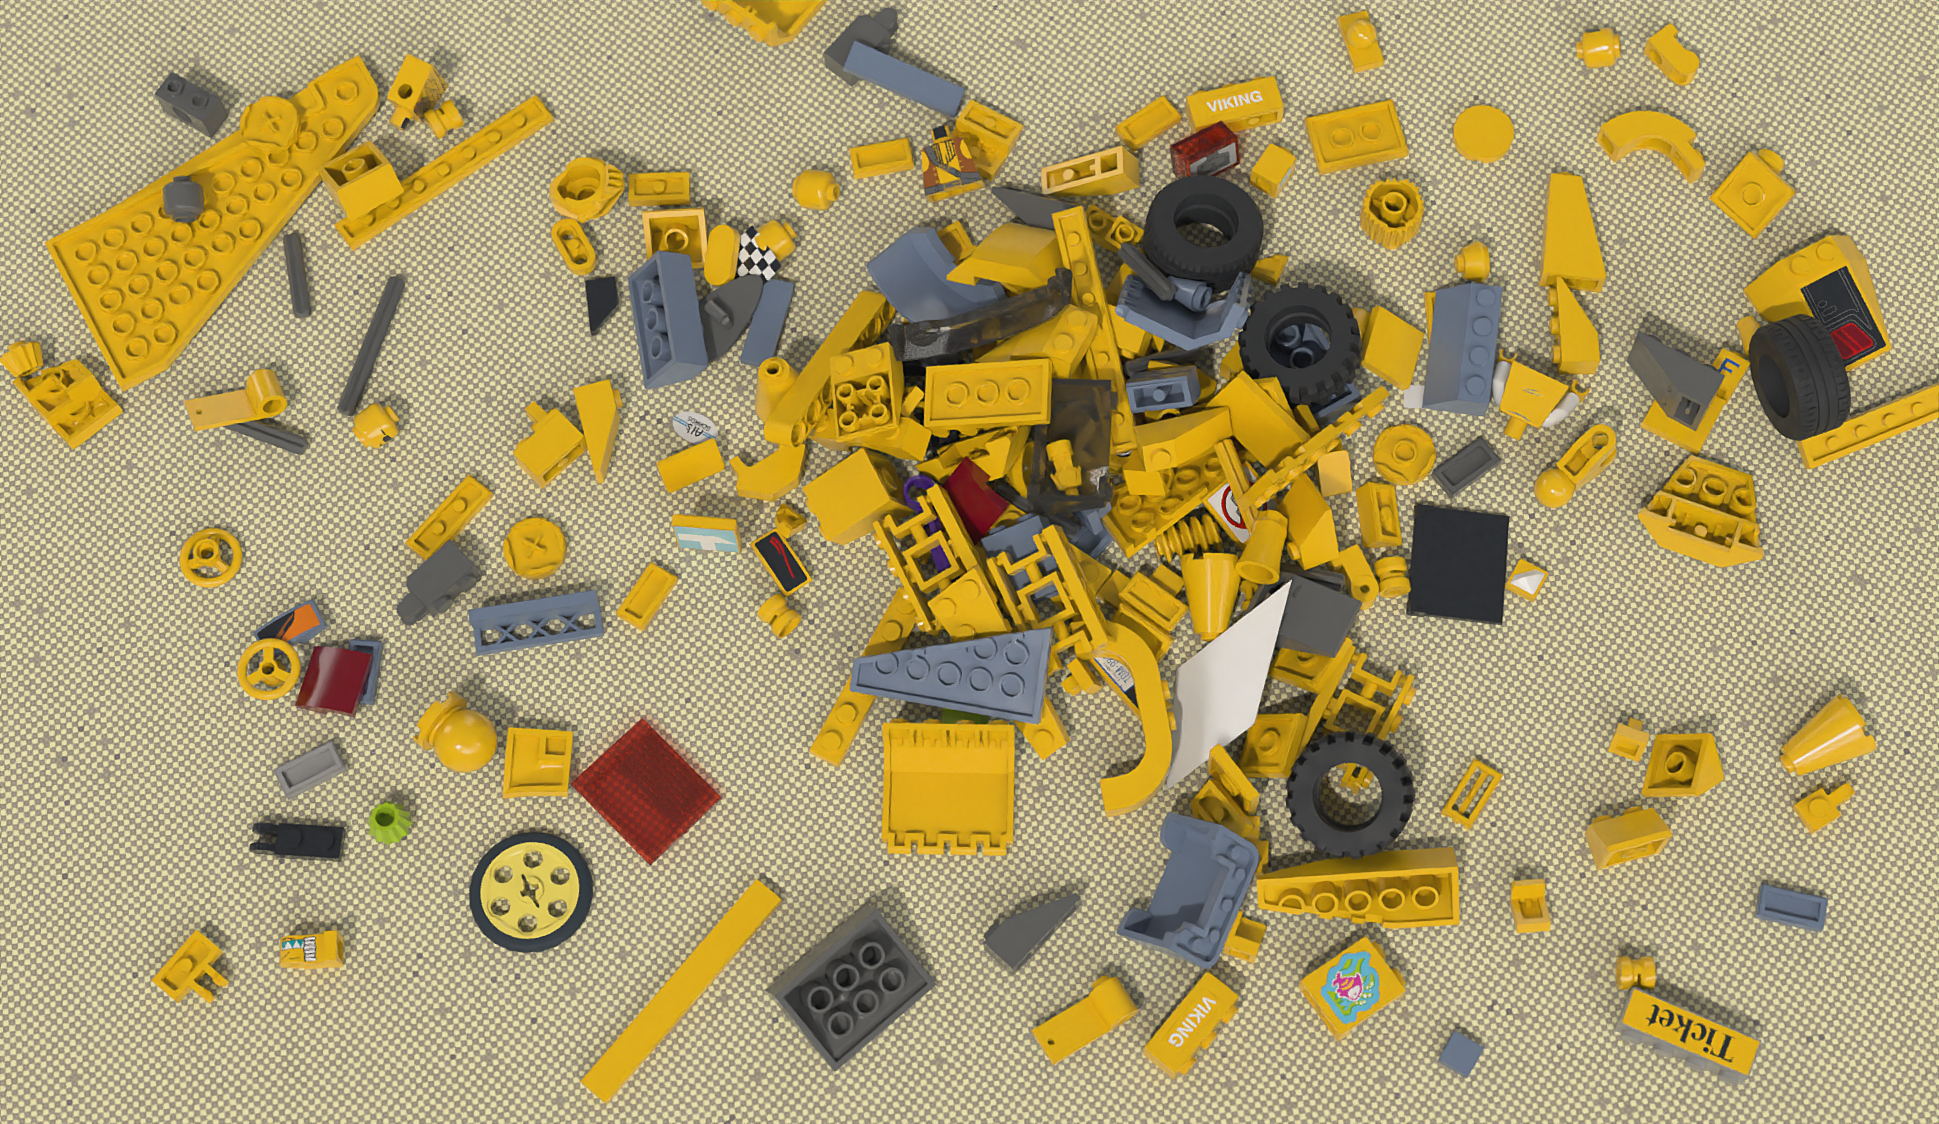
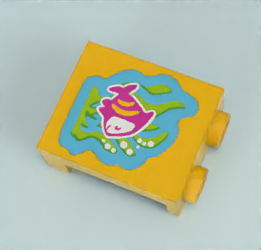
(1352, 987)

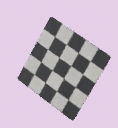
(755, 260)

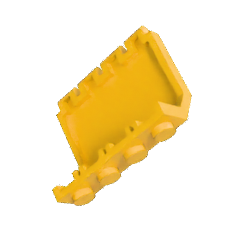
(768, 20)
(948, 786)

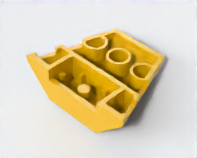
(1012, 256)
(990, 449)
(1706, 514)

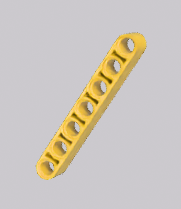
(812, 390)

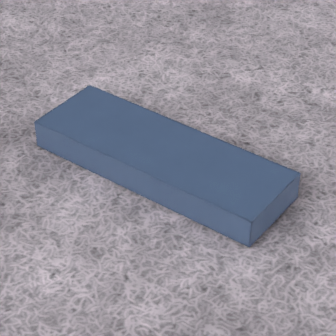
(767, 322)

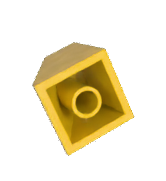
(855, 496)

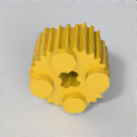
(1392, 212)

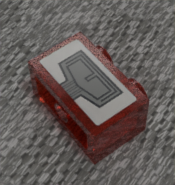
(1205, 152)

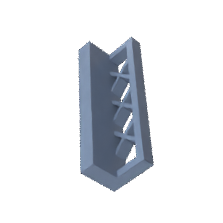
(535, 611)

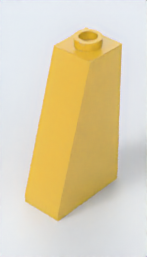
(1570, 237)

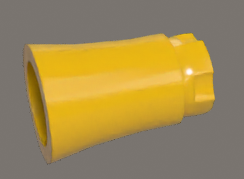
(1264, 548)

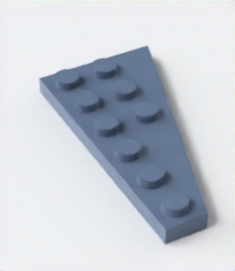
(980, 675)

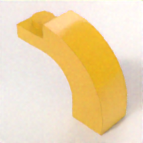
(1653, 132)

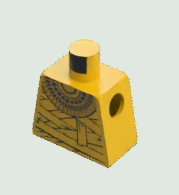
(414, 91)

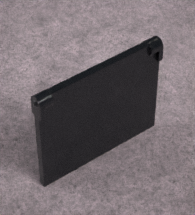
(1458, 565)

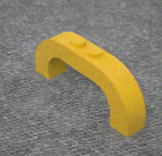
(1139, 786)

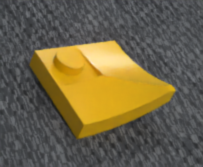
(537, 762)

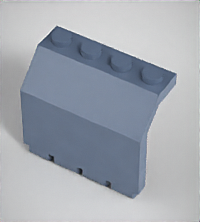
(1179, 323)

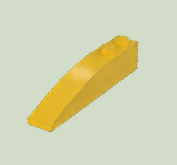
(1383, 888)

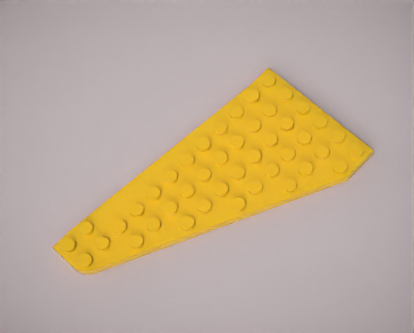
(157, 281)

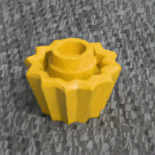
(23, 358)

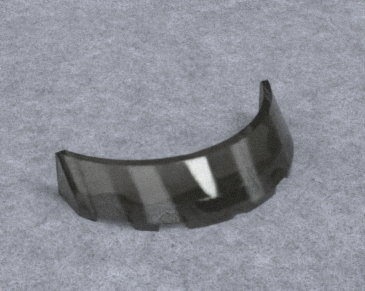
(984, 324)

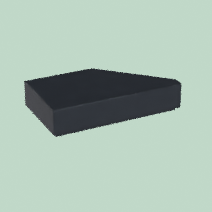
(601, 301)

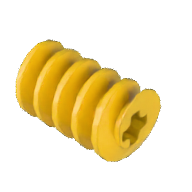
(1188, 538)

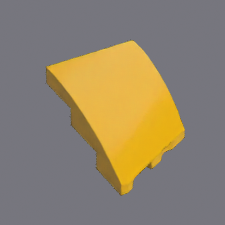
(70, 401)

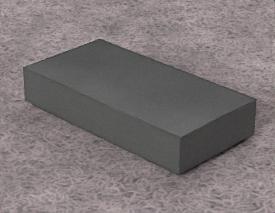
(1465, 468)

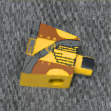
(948, 167)

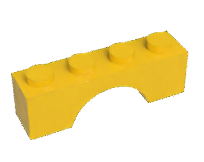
(904, 442)

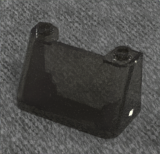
(1084, 416)

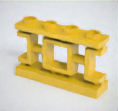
(956, 549)
(1072, 589)
(1329, 708)

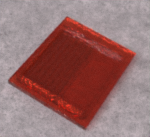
(646, 791)

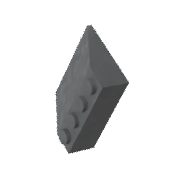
(851, 986)

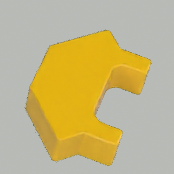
(771, 476)

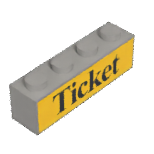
(1687, 1036)

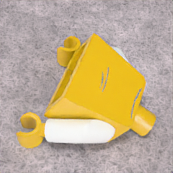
(1531, 397)

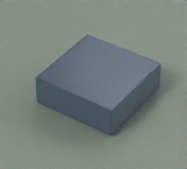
(1460, 1054)

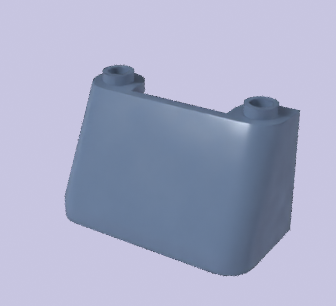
(1196, 892)

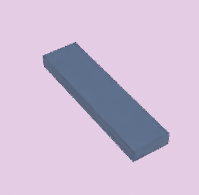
(903, 79)

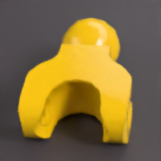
(1577, 467)

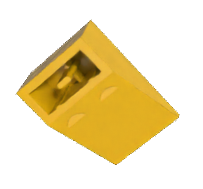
(866, 391)

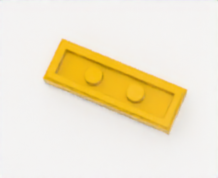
(449, 517)

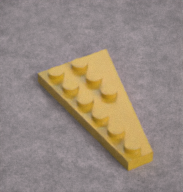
(1311, 451)
(1142, 518)

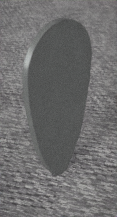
(728, 312)

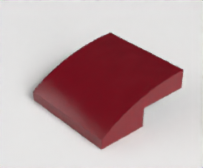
(973, 499)
(334, 681)

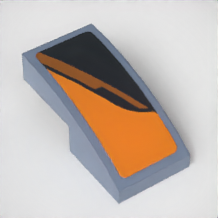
(294, 625)

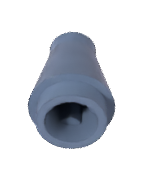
(1191, 293)

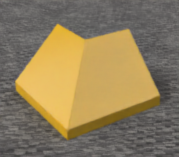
(1682, 766)

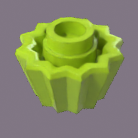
(389, 822)

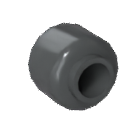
(183, 199)

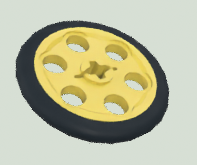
(550, 930)

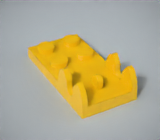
(987, 395)

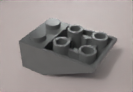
(1675, 379)
(1313, 616)

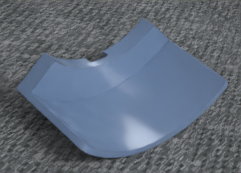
(915, 282)

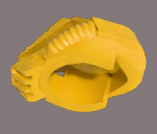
(586, 189)

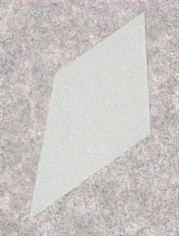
(1223, 686)

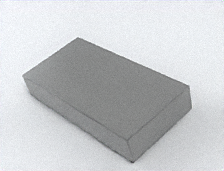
(310, 770)

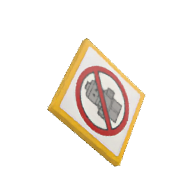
(1225, 509)

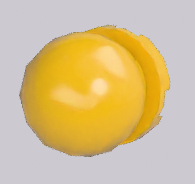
(459, 736)

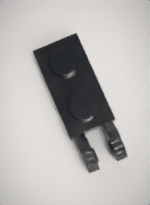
(301, 841)

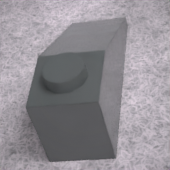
(1033, 207)
(1025, 933)

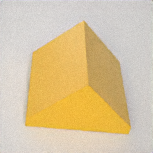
(677, 232)

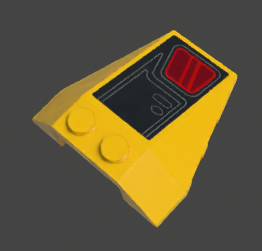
(1832, 286)

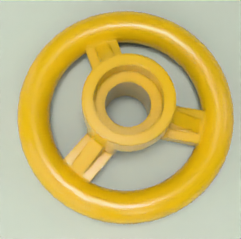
(205, 546)
(274, 679)

